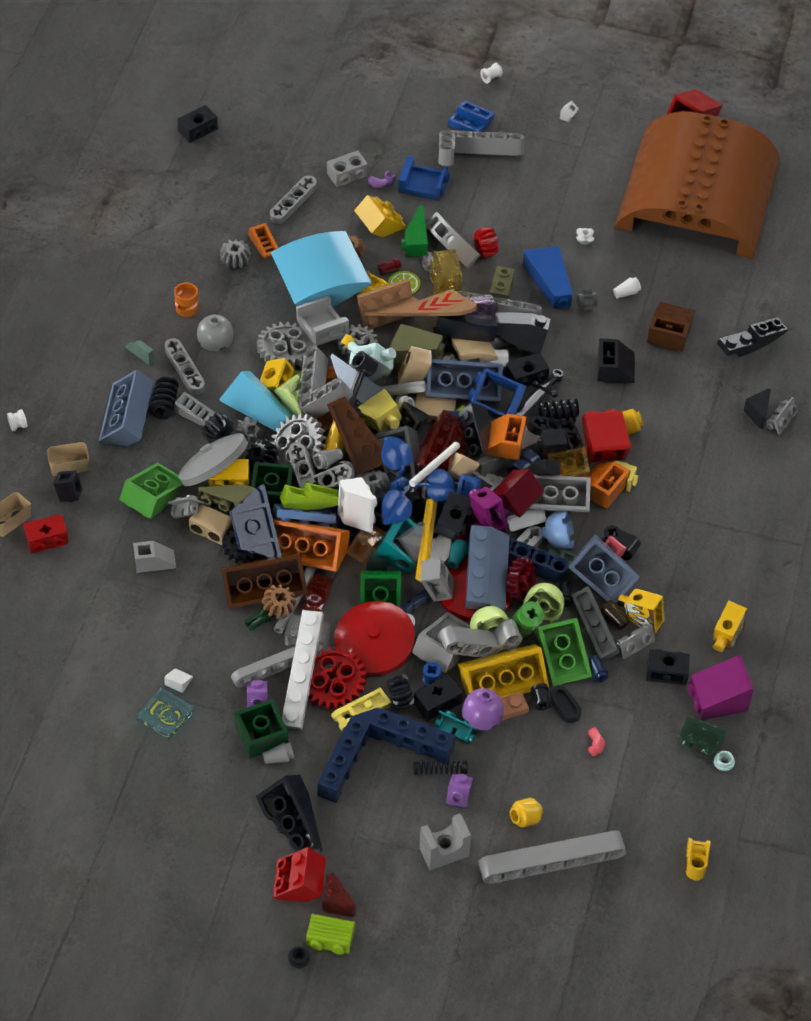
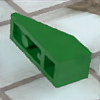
(415, 239)

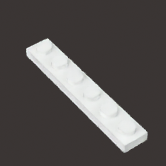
(302, 669)

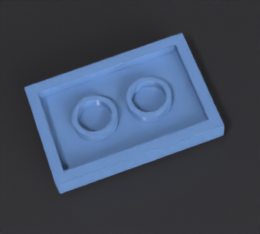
(322, 516)

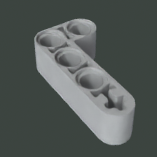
(481, 642)

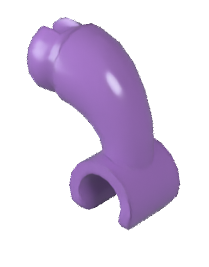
(378, 183)

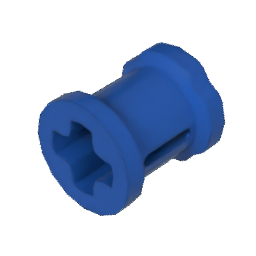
(431, 673)

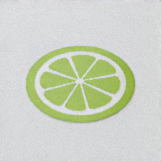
(401, 275)

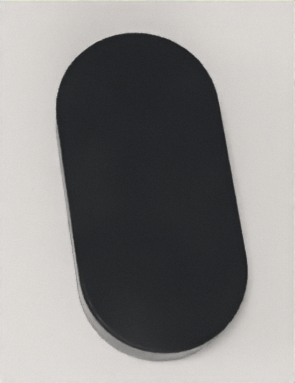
(565, 704)

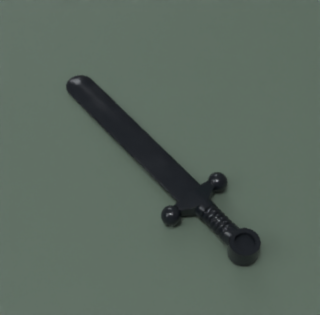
(540, 393)

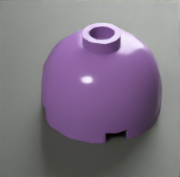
(483, 709)

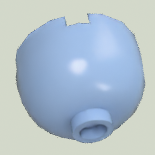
(559, 530)

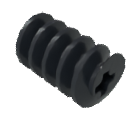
(164, 397)
(560, 410)

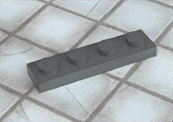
(595, 624)

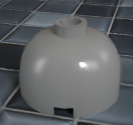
(215, 332)

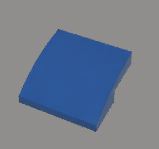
(470, 118)

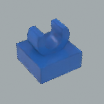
(467, 484)

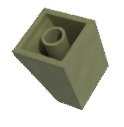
(409, 336)

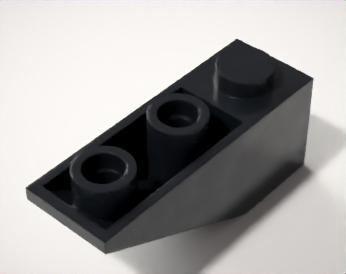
(476, 429)

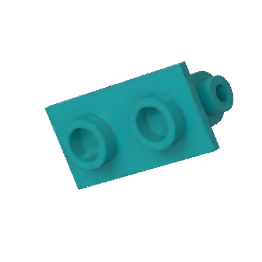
(449, 722)

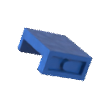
(422, 180)

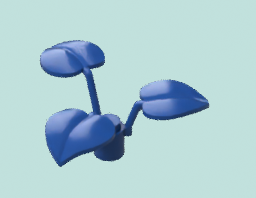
(395, 506)

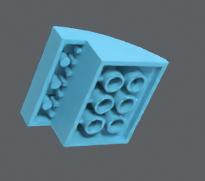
(321, 268)

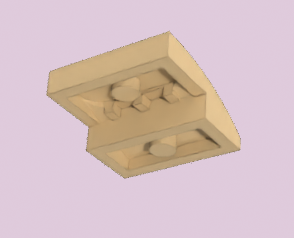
(474, 349)
(433, 405)

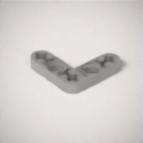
(311, 476)

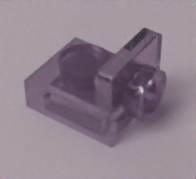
(485, 305)

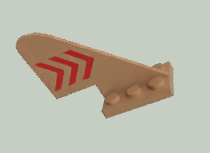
(397, 302)

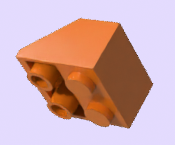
(507, 436)
(607, 482)

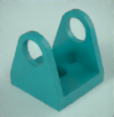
(391, 552)

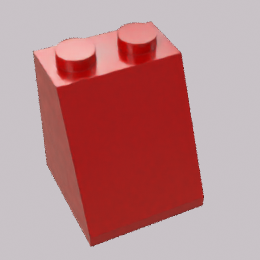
(695, 102)
(605, 436)

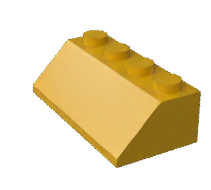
(505, 671)

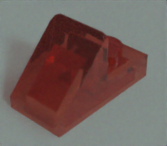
(339, 900)

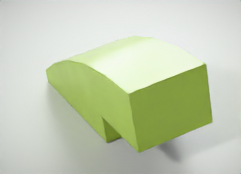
(309, 497)

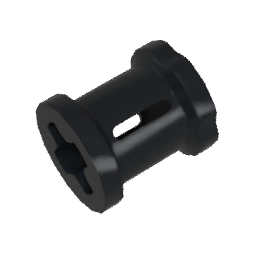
(541, 696)

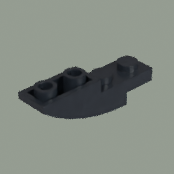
(754, 338)

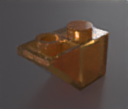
(365, 545)

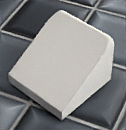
(177, 680)

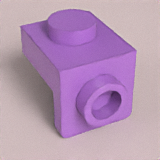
(256, 692)
(459, 790)

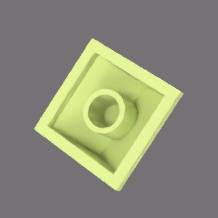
(289, 394)

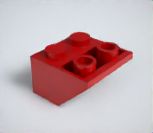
(300, 876)

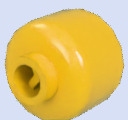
(633, 421)
(526, 812)

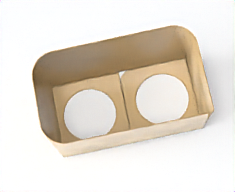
(415, 365)
(73, 452)
(7, 506)
(210, 524)

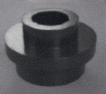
(299, 951)

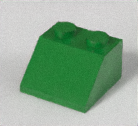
(380, 586)

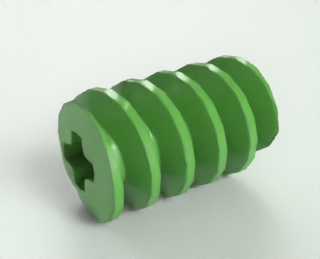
(528, 618)

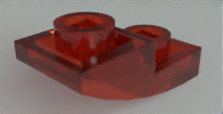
(317, 593)

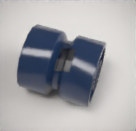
(527, 458)

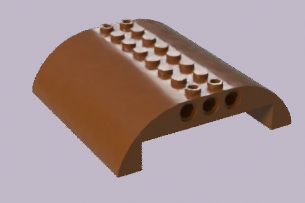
(702, 178)

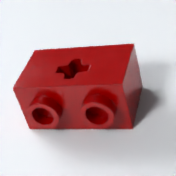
(46, 533)

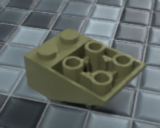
(224, 497)

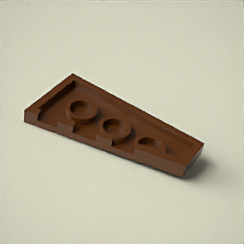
(358, 439)

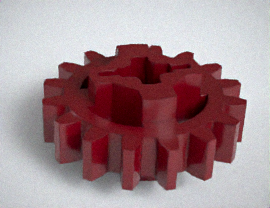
(521, 578)

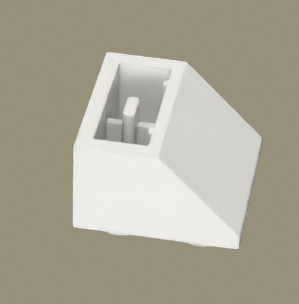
(356, 504)

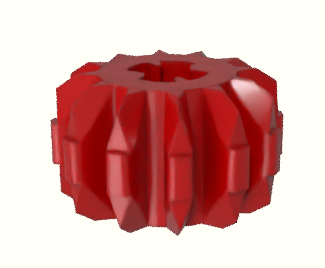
(486, 242)

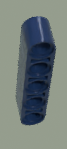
(547, 562)

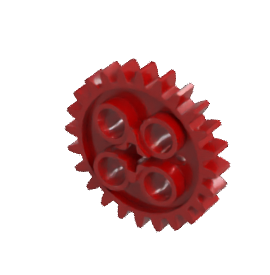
(350, 684)

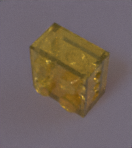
(446, 271)

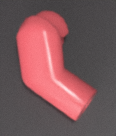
(598, 742)

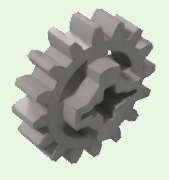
(361, 336)

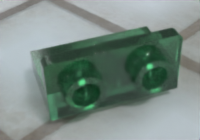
(702, 736)

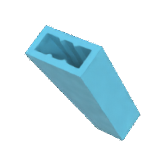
(256, 401)

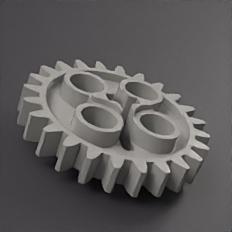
(273, 346)
(299, 429)

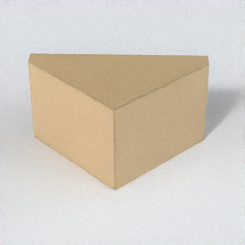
(461, 464)

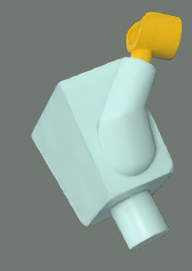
(379, 353)

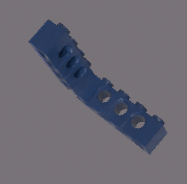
(380, 725)

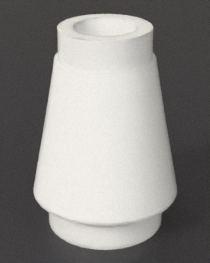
(627, 288)

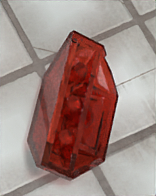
(441, 435)

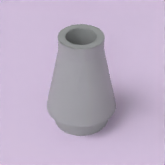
(326, 458)
(279, 754)

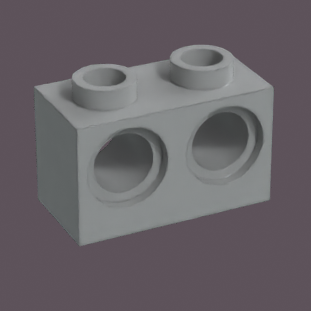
(347, 168)
(437, 579)

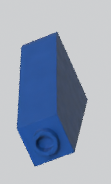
(549, 274)

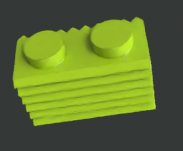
(330, 934)

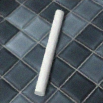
(434, 464)

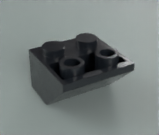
(615, 362)

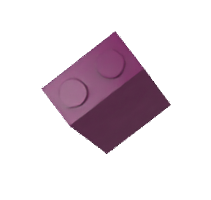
(721, 689)

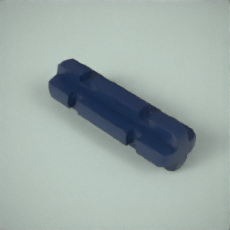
(416, 602)

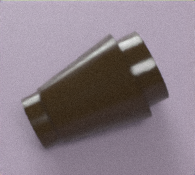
(614, 614)

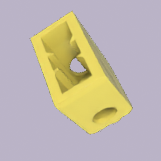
(381, 412)

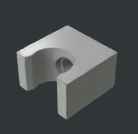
(455, 837)

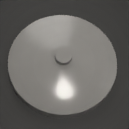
(212, 459)

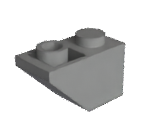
(153, 557)

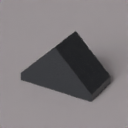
(757, 406)
(412, 417)

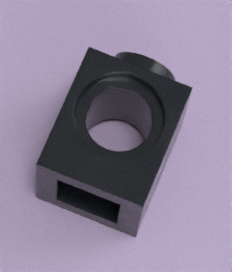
(68, 486)

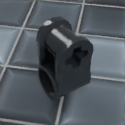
(628, 540)

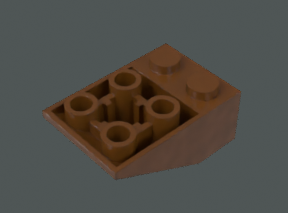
(670, 326)

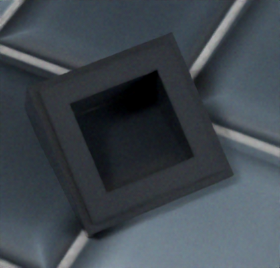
(376, 565)

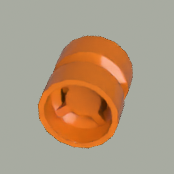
(186, 299)

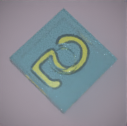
(165, 713)

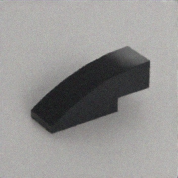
(467, 327)

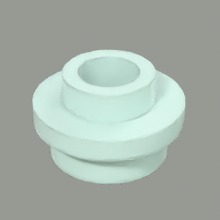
(724, 756)

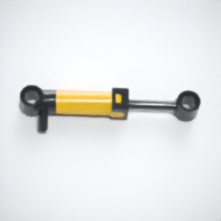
(365, 366)

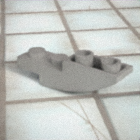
(452, 239)

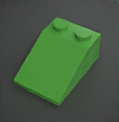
(151, 490)
(563, 651)

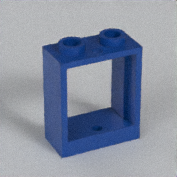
(494, 377)

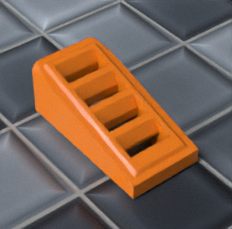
(258, 230)

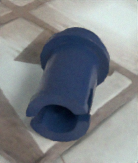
(599, 673)

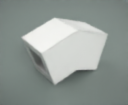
(568, 112)

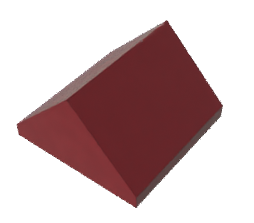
(519, 491)

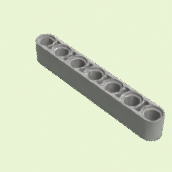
(552, 857)

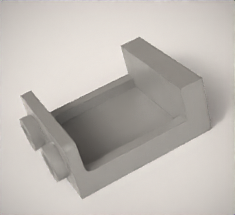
(321, 321)

